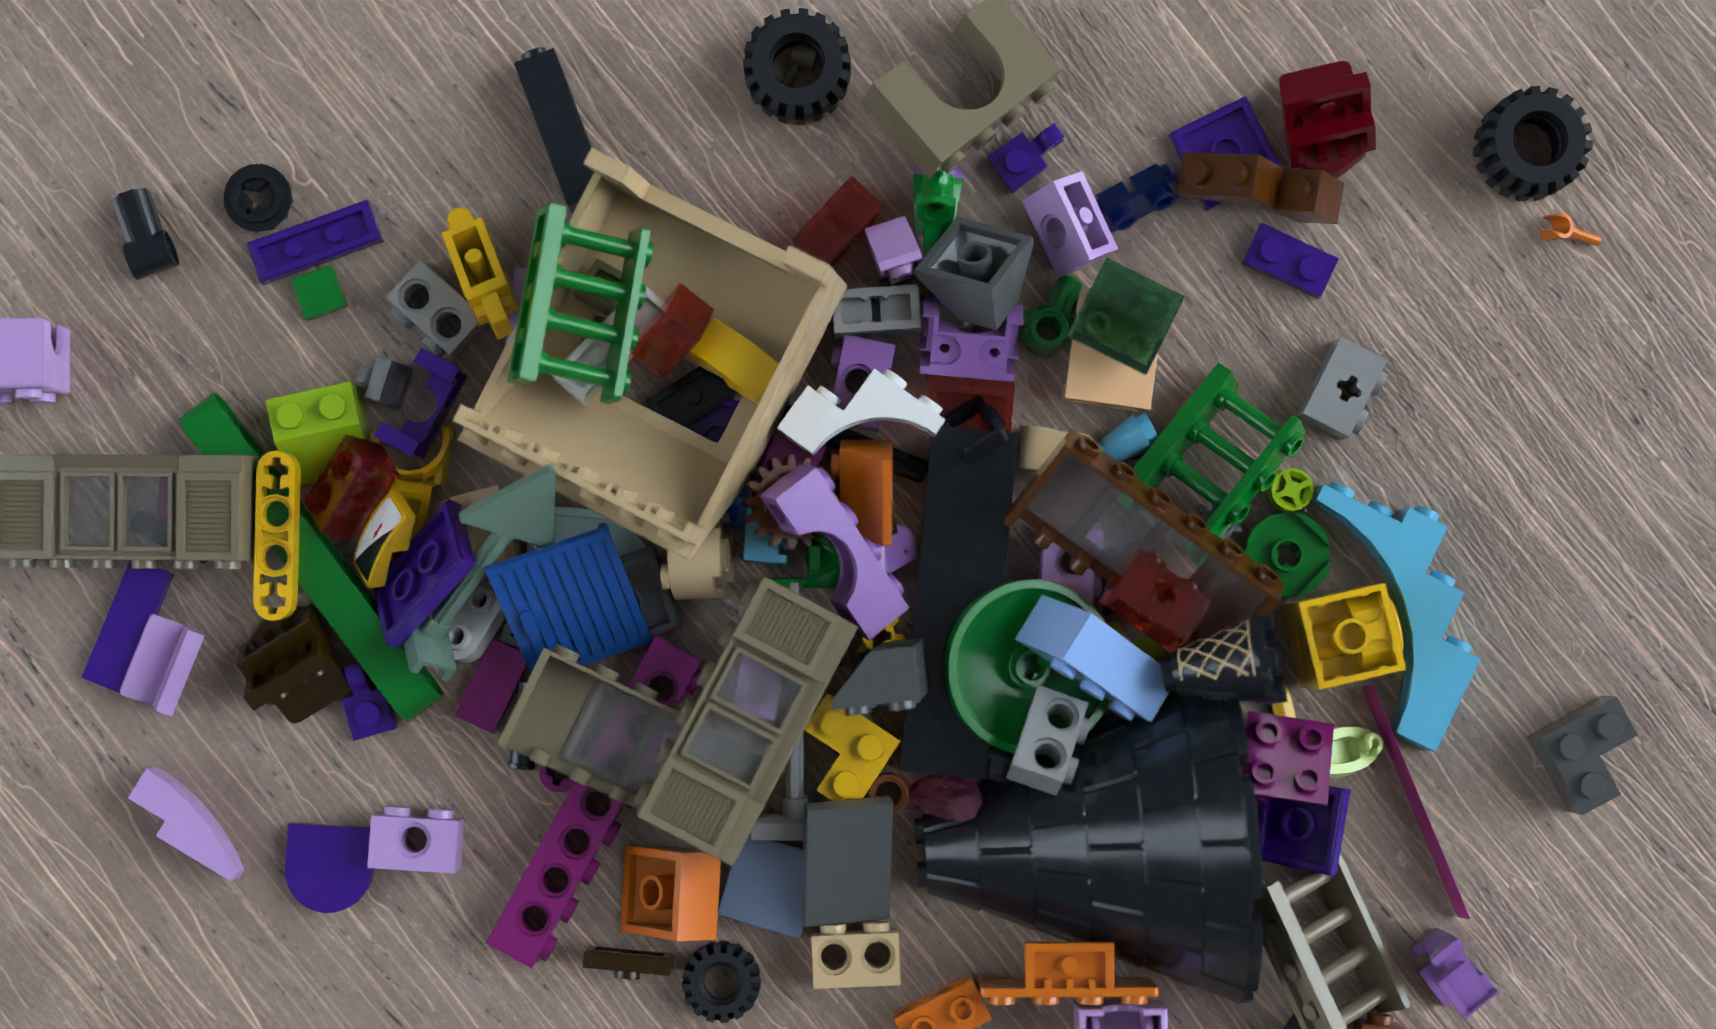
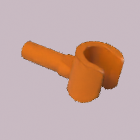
(1564, 228)

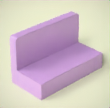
(161, 663)

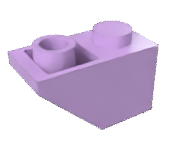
(893, 251)

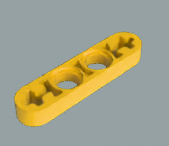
(268, 535)

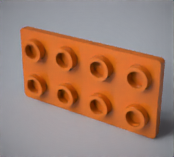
(1068, 970)

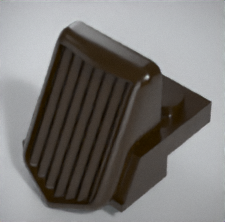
(292, 665)

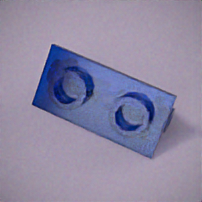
(1153, 191)

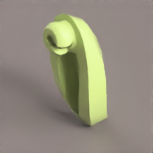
(1353, 750)

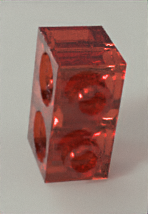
(839, 223)
(351, 487)

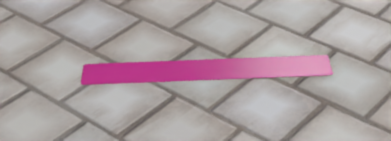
(1415, 801)

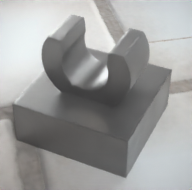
(385, 381)

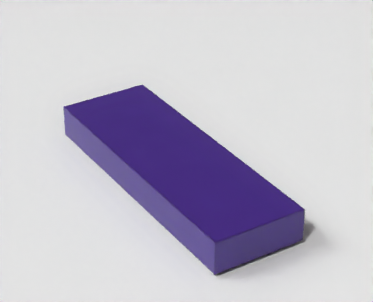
(315, 242)
(136, 599)

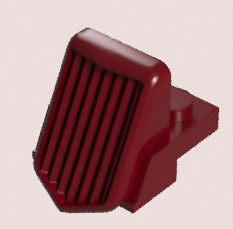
(1327, 117)

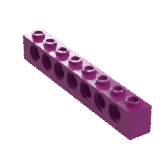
(512, 931)

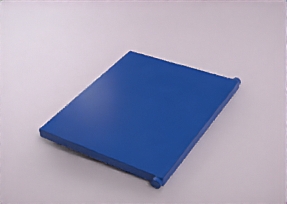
(570, 597)

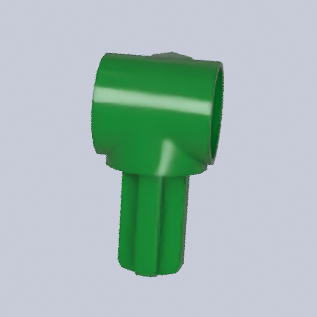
(1053, 315)

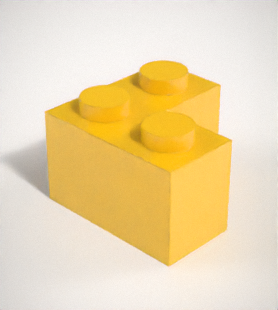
(861, 750)

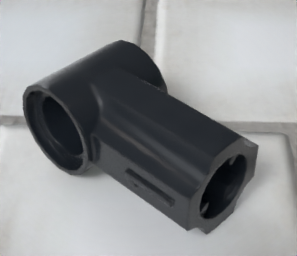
(147, 245)

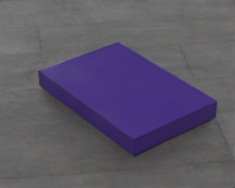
(424, 574)

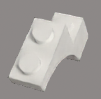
(881, 398)

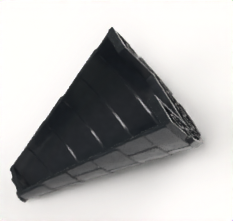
(1138, 851)

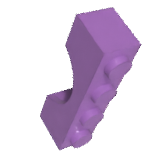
(865, 592)

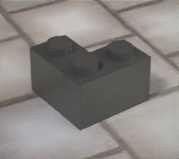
(1573, 749)

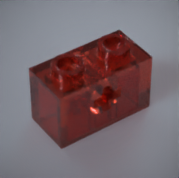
(1169, 617)

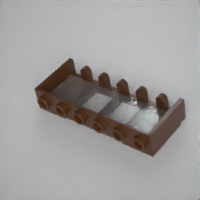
(1107, 514)

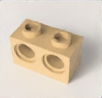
(856, 969)

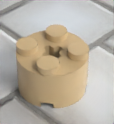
(706, 570)

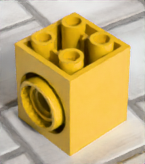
(1344, 636)

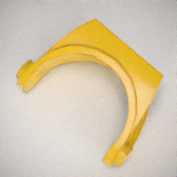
(436, 471)

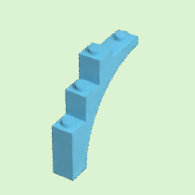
(1426, 603)

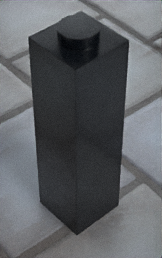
(557, 120)

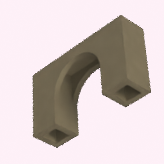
(940, 134)

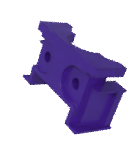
(418, 436)

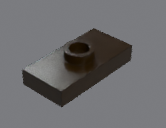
(627, 962)

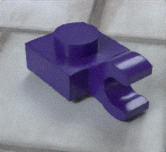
(1021, 160)
(368, 709)

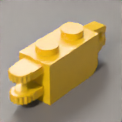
(479, 271)

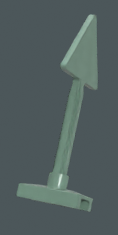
(515, 512)

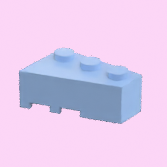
(1096, 656)

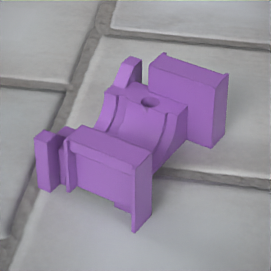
(966, 353)
(1452, 974)

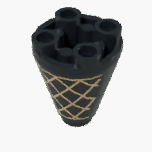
(1230, 664)

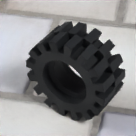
(721, 1008)

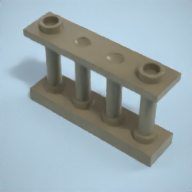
(1296, 966)

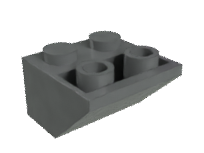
(890, 675)

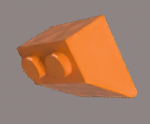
(867, 485)
(670, 893)

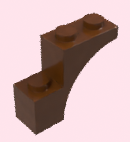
(1261, 184)

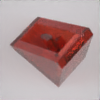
(673, 331)

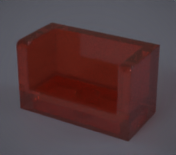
(954, 391)

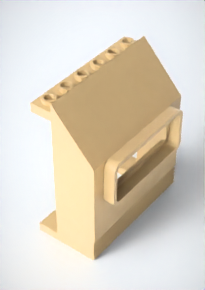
(620, 453)

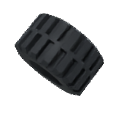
(789, 32)
(1556, 119)

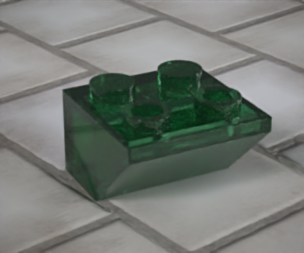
(1125, 316)

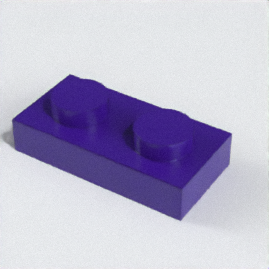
(1290, 260)

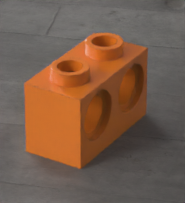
(949, 1007)

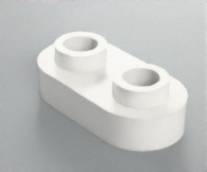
(476, 623)

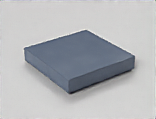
(766, 887)

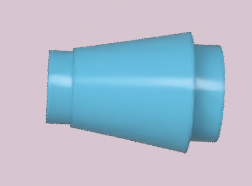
(1129, 438)

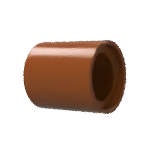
(899, 781)

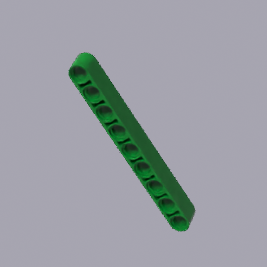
(322, 571)

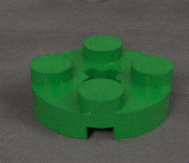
(1311, 551)

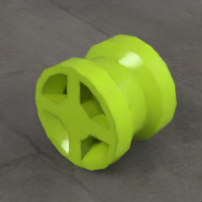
(1297, 486)

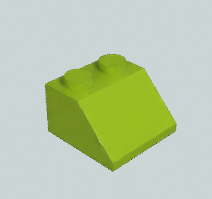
(314, 424)

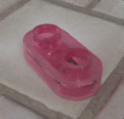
(946, 797)

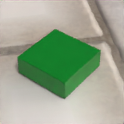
(319, 293)

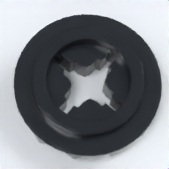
(256, 178)

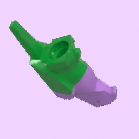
(935, 203)
(824, 563)

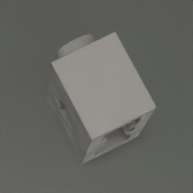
(1323, 404)

